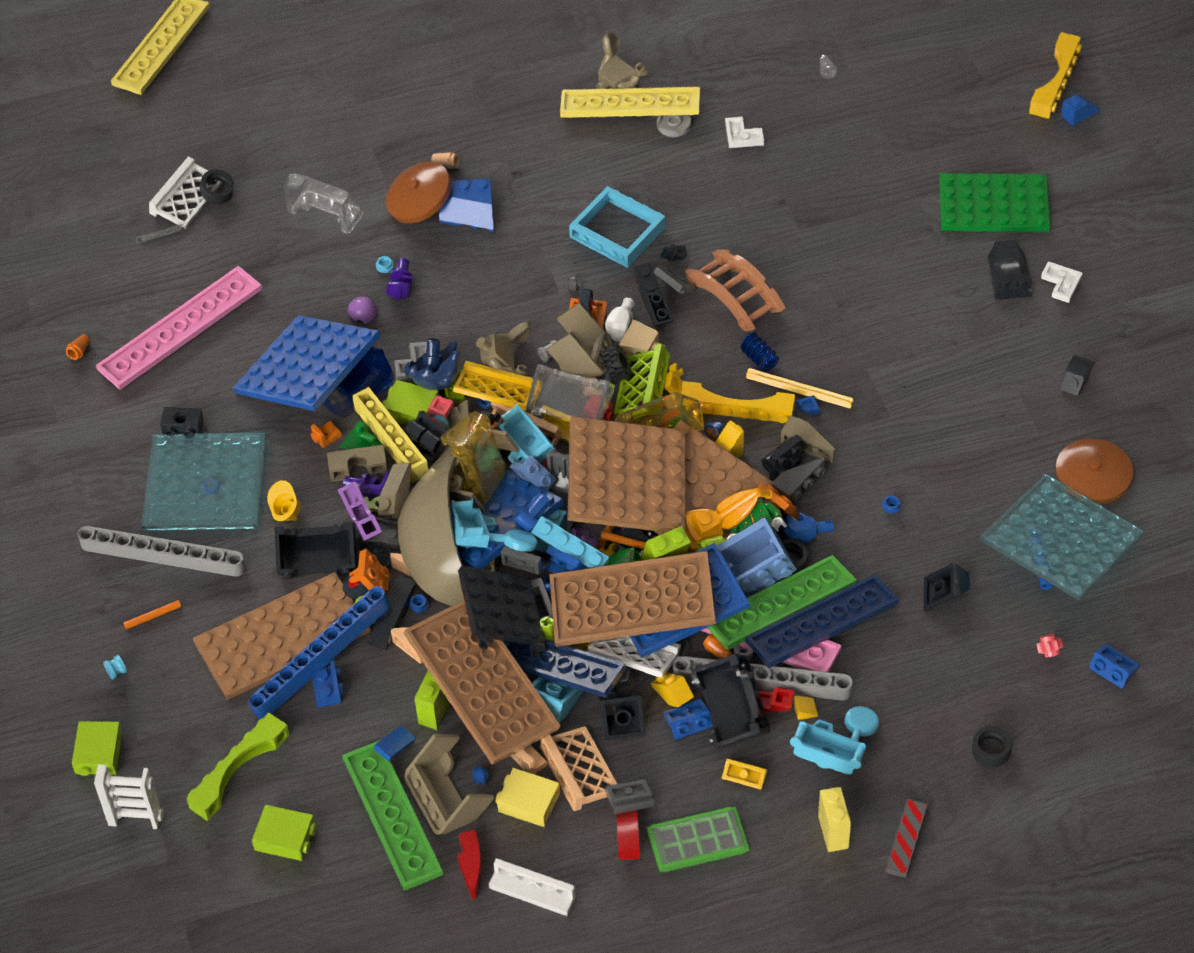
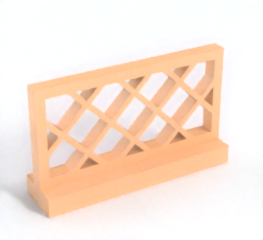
(562, 769)

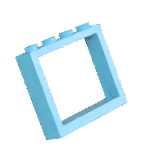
(607, 247)

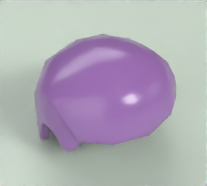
(362, 309)
(584, 535)

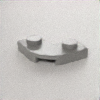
(416, 351)

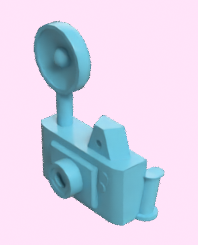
(525, 435)
(473, 529)
(833, 750)

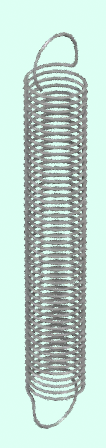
(164, 234)

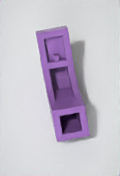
(358, 511)

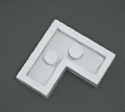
(741, 137)
(1065, 279)

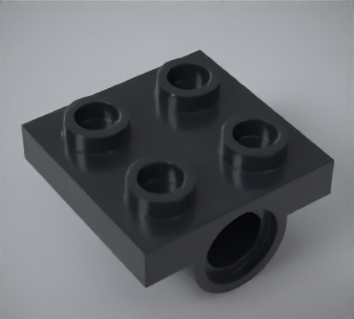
(426, 435)
(784, 457)

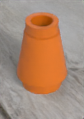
(77, 348)
(715, 647)

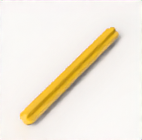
(799, 388)

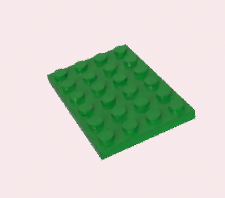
(994, 202)

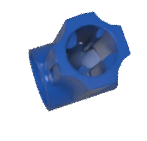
(528, 515)

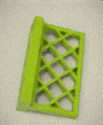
(655, 380)

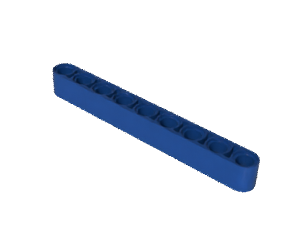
(319, 652)

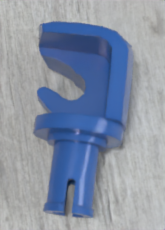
(806, 528)

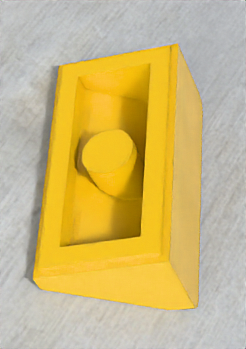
(744, 774)

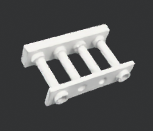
(112, 804)

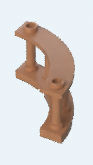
(745, 271)

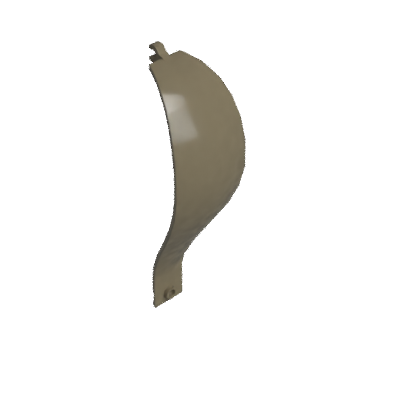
(427, 529)

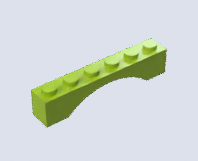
(264, 737)

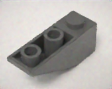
(798, 479)

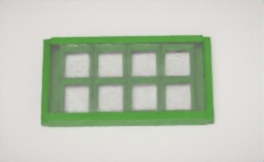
(697, 839)

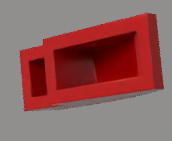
(628, 835)
(470, 861)

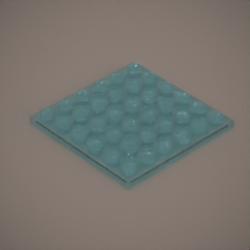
(204, 481)
(1061, 536)

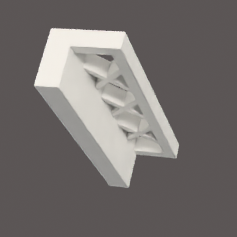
(532, 887)

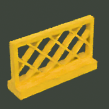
(492, 378)

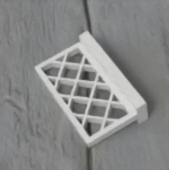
(172, 188)
(662, 658)

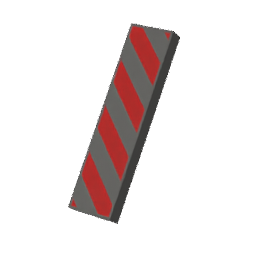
(906, 838)

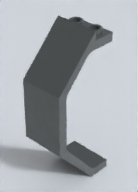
(536, 560)

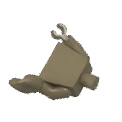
(615, 72)
(497, 349)

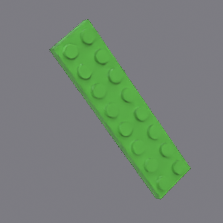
(784, 600)
(392, 817)

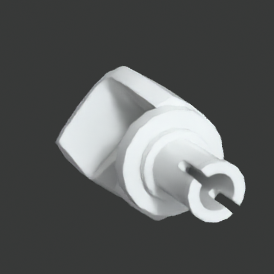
(619, 320)

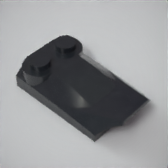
(1009, 271)

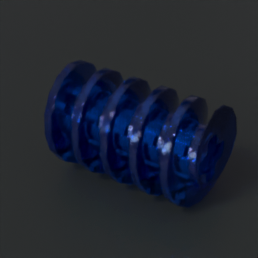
(759, 352)

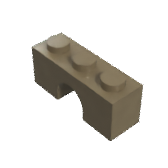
(343, 461)

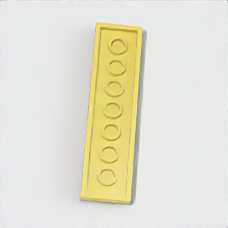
(159, 45)
(630, 102)

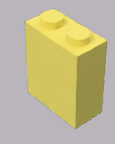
(528, 797)
(834, 819)

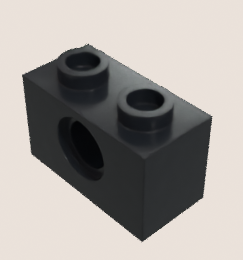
(181, 421)

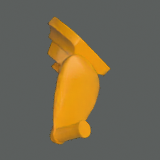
(728, 514)

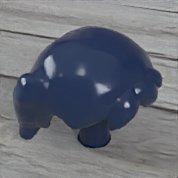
(436, 367)

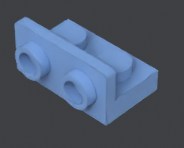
(533, 472)

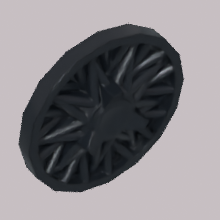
(380, 550)

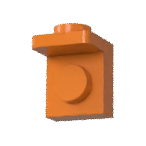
(325, 434)

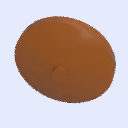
(419, 192)
(1095, 470)

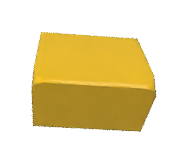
(804, 707)

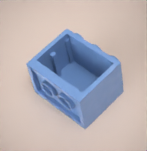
(756, 557)

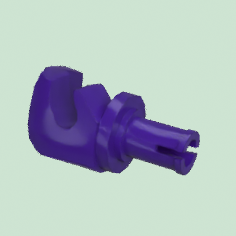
(400, 281)
(368, 487)

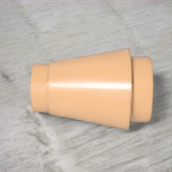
(448, 160)

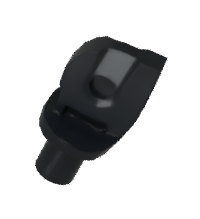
(674, 252)

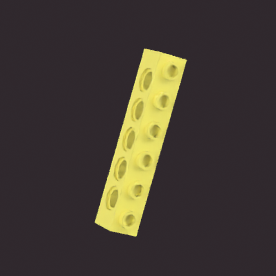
(389, 433)

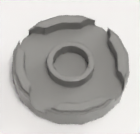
(673, 125)

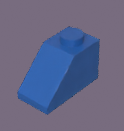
(1078, 109)

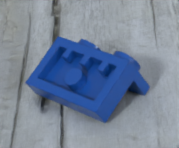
(563, 562)
(1113, 665)
(327, 687)
(688, 718)

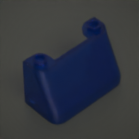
(370, 372)

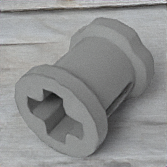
(543, 354)

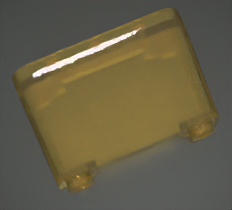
(666, 412)
(478, 455)

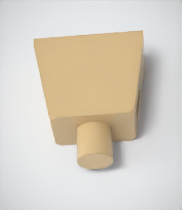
(639, 339)

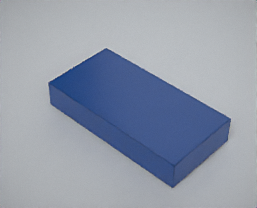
(394, 743)

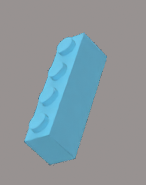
(553, 535)

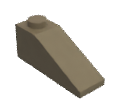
(812, 441)
(395, 491)

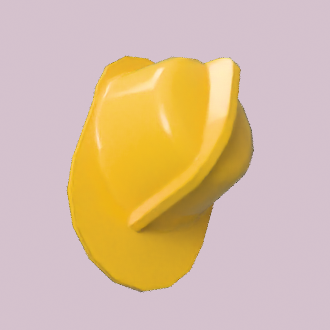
(283, 502)

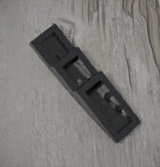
(399, 598)

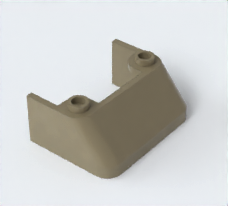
(583, 346)
(458, 478)
(434, 790)

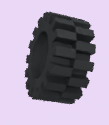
(617, 363)

